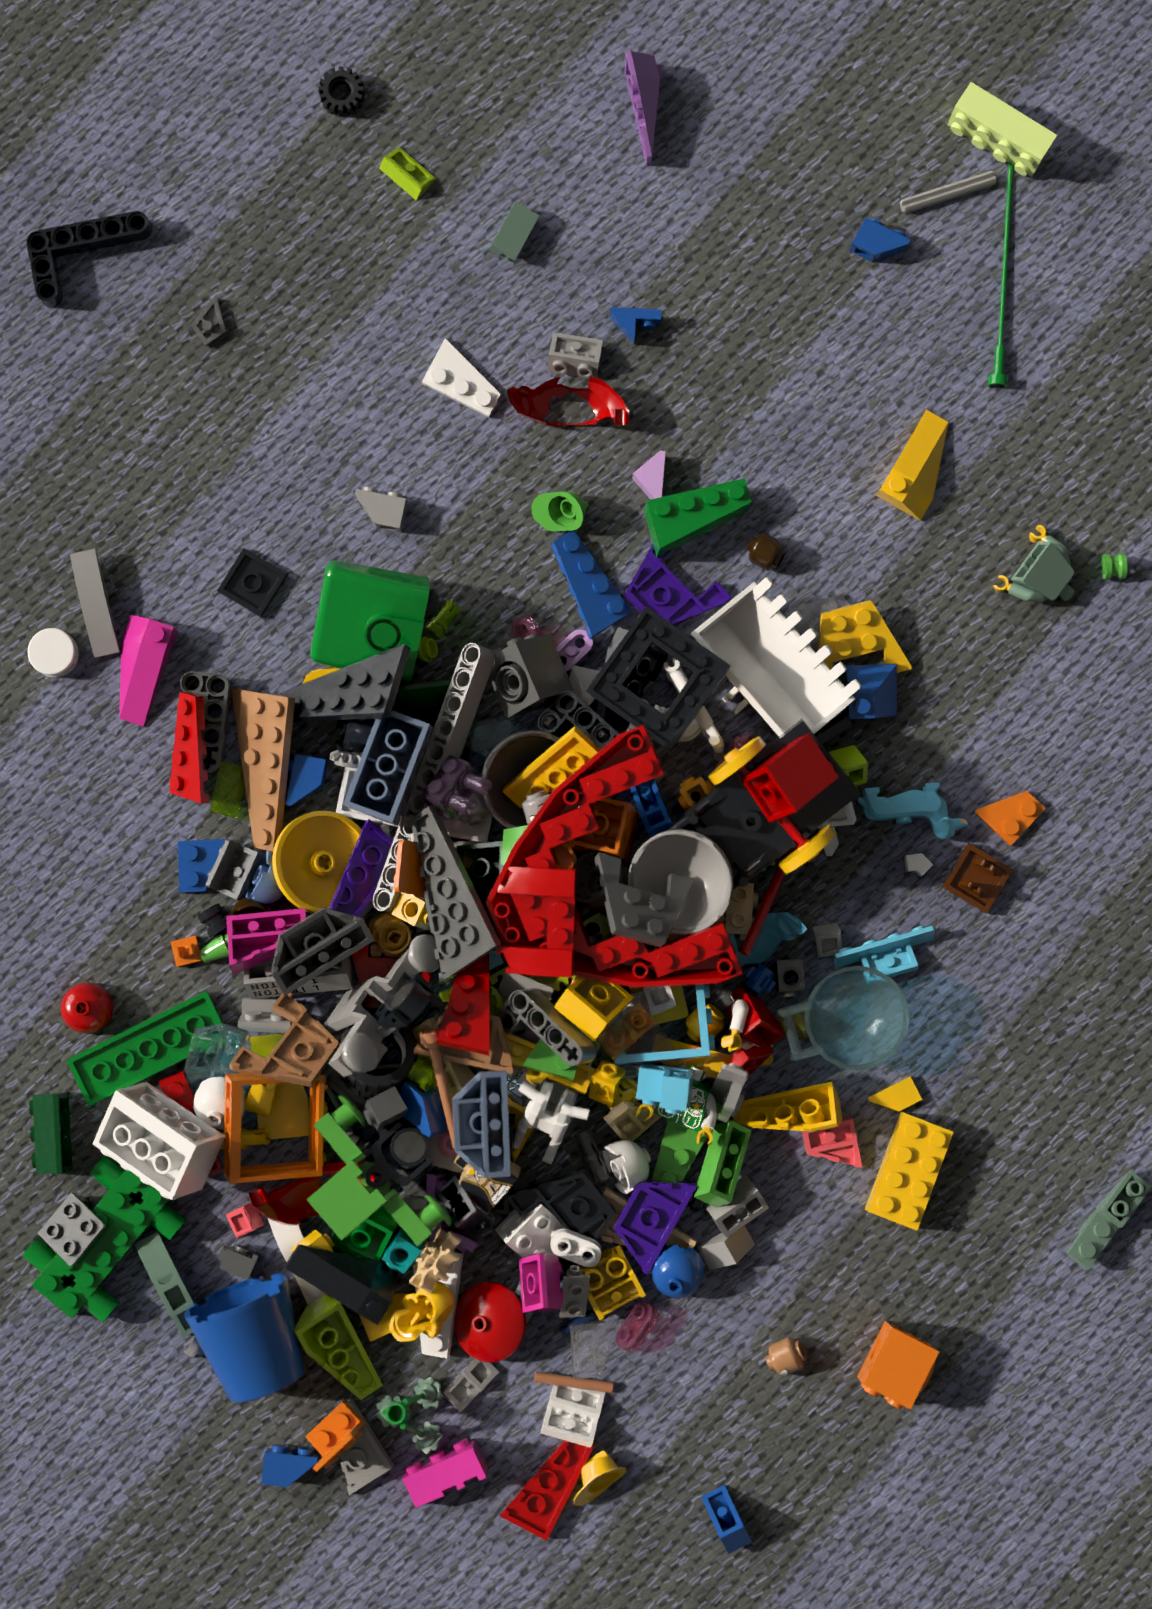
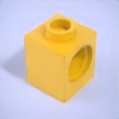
(406, 910)

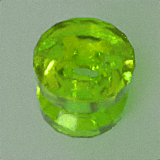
(422, 1074)

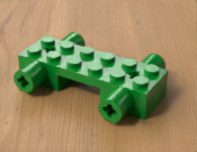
(124, 1225)

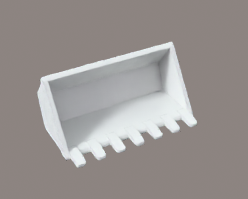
(774, 662)

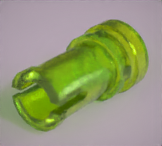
(439, 624)

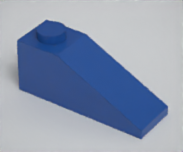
(652, 807)

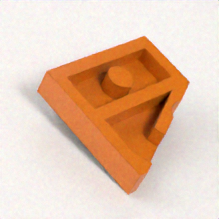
(1011, 815)

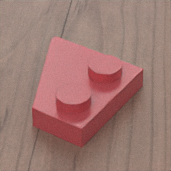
(834, 1143)

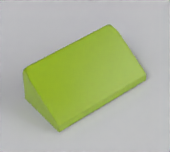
(406, 172)

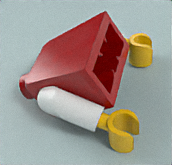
(752, 1021)

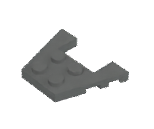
(637, 912)

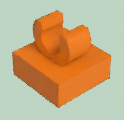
(186, 951)

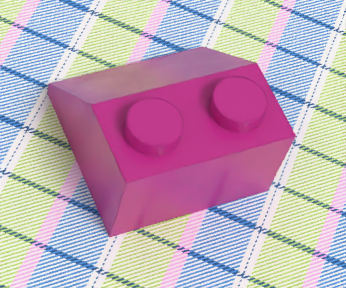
(541, 1283)

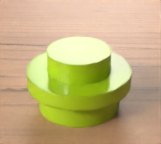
(427, 649)

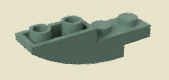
(1107, 1219)
(166, 1279)

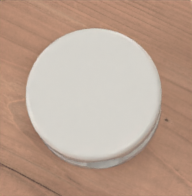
(53, 652)

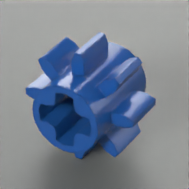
(760, 979)

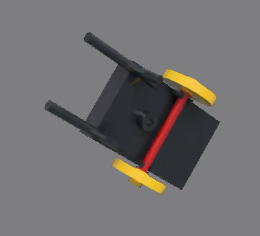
(752, 848)

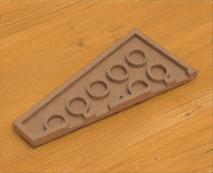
(264, 743)

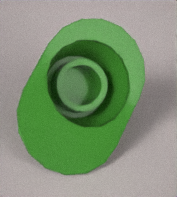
(559, 510)

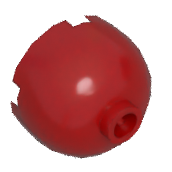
(98, 1008)

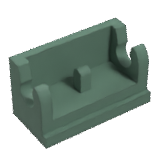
(514, 232)

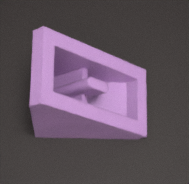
(650, 476)

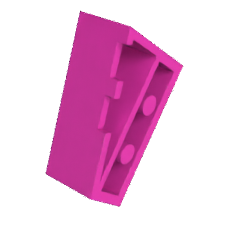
(255, 936)
(445, 1472)

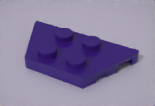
(651, 1218)

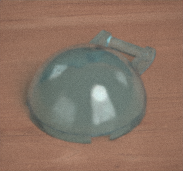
(851, 1018)

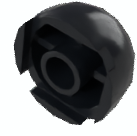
(353, 734)

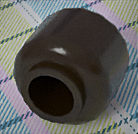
(766, 551)

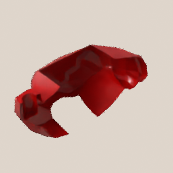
(602, 398)
(290, 1202)

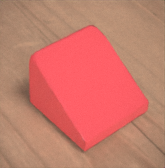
(244, 1220)

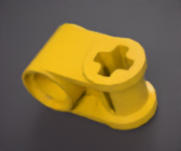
(261, 1098)

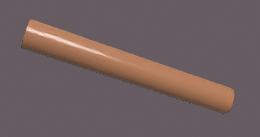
(569, 1381)

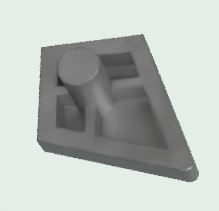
(209, 323)

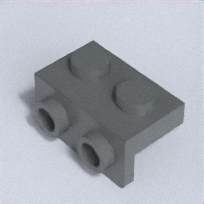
(233, 870)

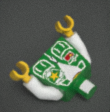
(700, 1112)

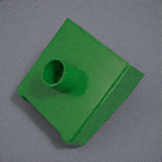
(368, 613)

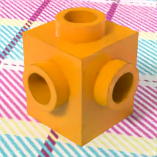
(691, 786)

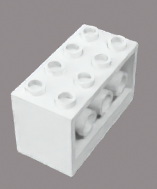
(158, 1140)

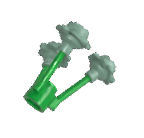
(398, 1413)

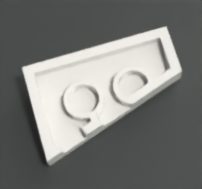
(460, 381)

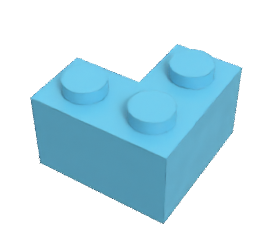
(665, 1085)

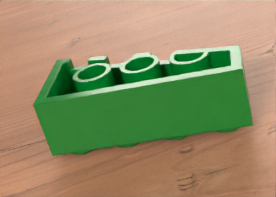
(694, 512)

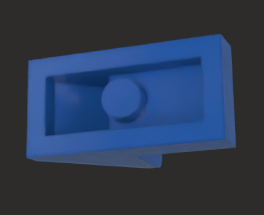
(627, 318)

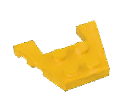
(856, 632)

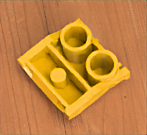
(611, 1286)

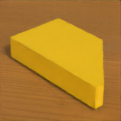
(897, 1095)

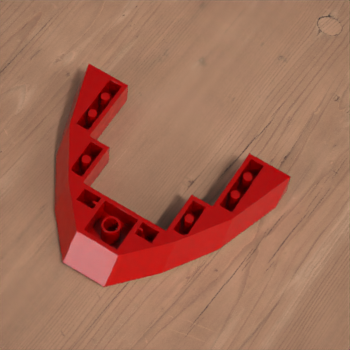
(568, 814)

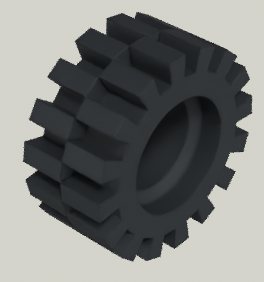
(334, 79)

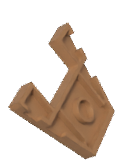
(299, 1053)

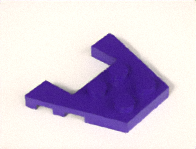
(667, 595)

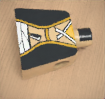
(485, 1191)

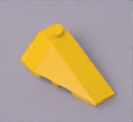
(915, 473)
(796, 1110)

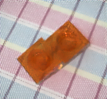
(626, 1031)

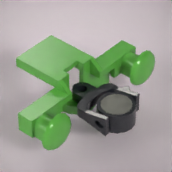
(347, 1203)

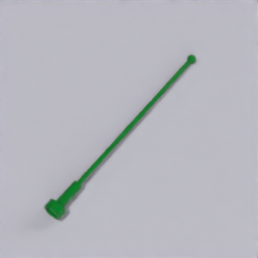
(999, 376)

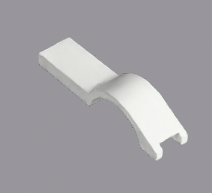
(286, 1238)

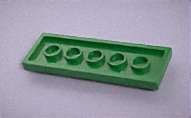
(142, 1049)

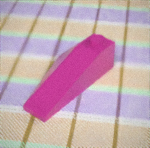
(144, 656)

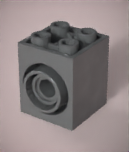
(528, 674)

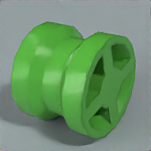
(1114, 566)

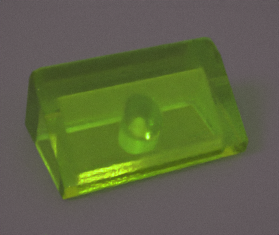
(228, 790)

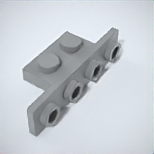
(728, 1089)

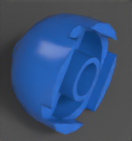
(678, 1271)

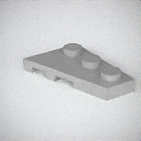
(365, 1458)

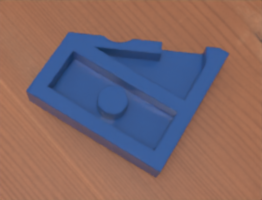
(195, 862)

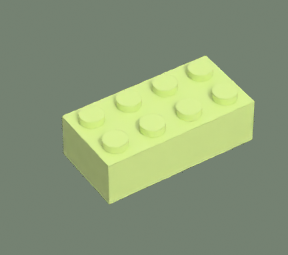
(1001, 130)

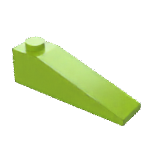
(333, 1343)

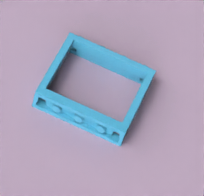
(707, 1040)

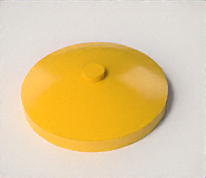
(313, 857)

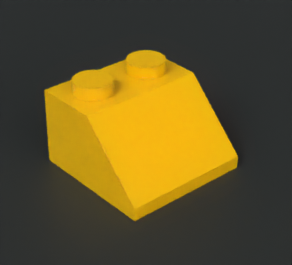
(593, 1005)

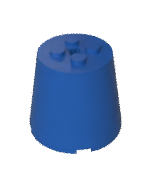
(249, 1337)

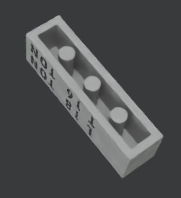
(261, 983)

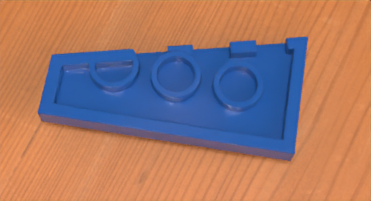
(595, 595)

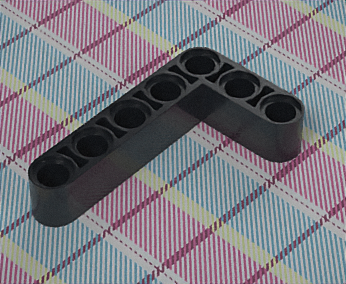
(77, 244)

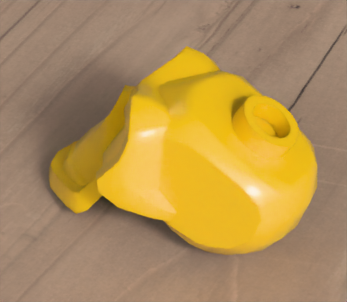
(422, 1313)

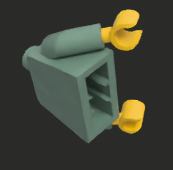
(1043, 573)

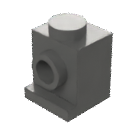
(238, 1261)

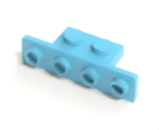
(889, 956)

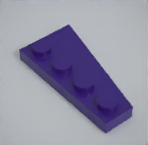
(362, 871)

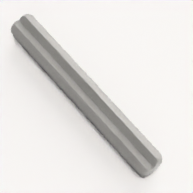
(948, 192)

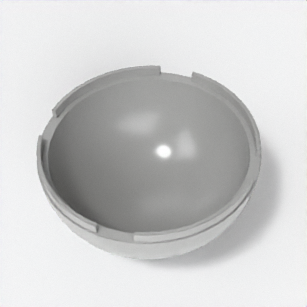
(693, 857)

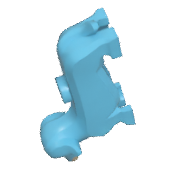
(910, 805)

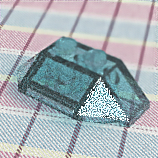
(212, 1051)

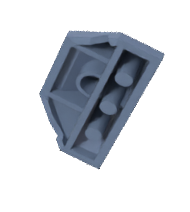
(483, 1124)

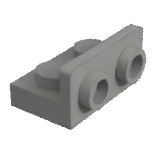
(574, 355)
(259, 1016)

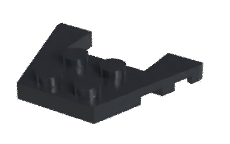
(572, 1200)

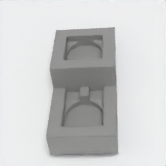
(469, 1383)

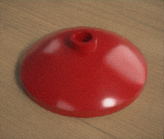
(502, 1320)

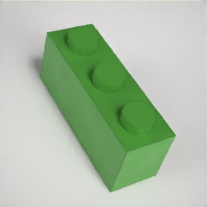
(722, 1164)

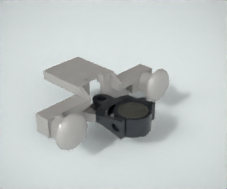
(402, 997)

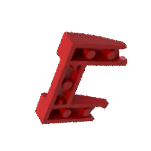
(558, 956)

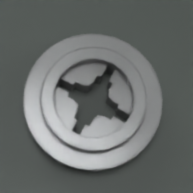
(345, 758)

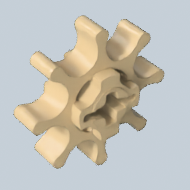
(435, 1260)

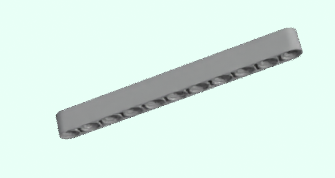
(446, 739)

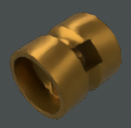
(389, 932)

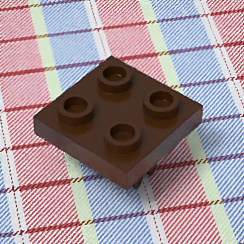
(977, 878)

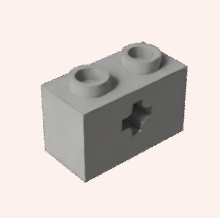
(745, 1206)

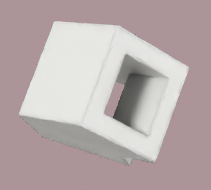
(917, 863)

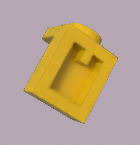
(606, 1082)

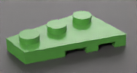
(546, 1061)

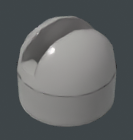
(193, 1348)

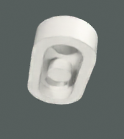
(576, 1247)

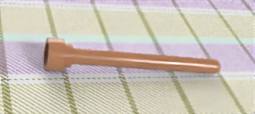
(429, 1038)

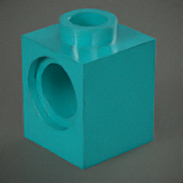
(397, 1260)

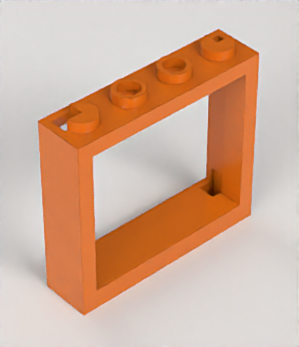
(232, 1130)

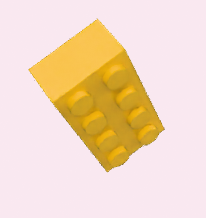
(909, 1171)

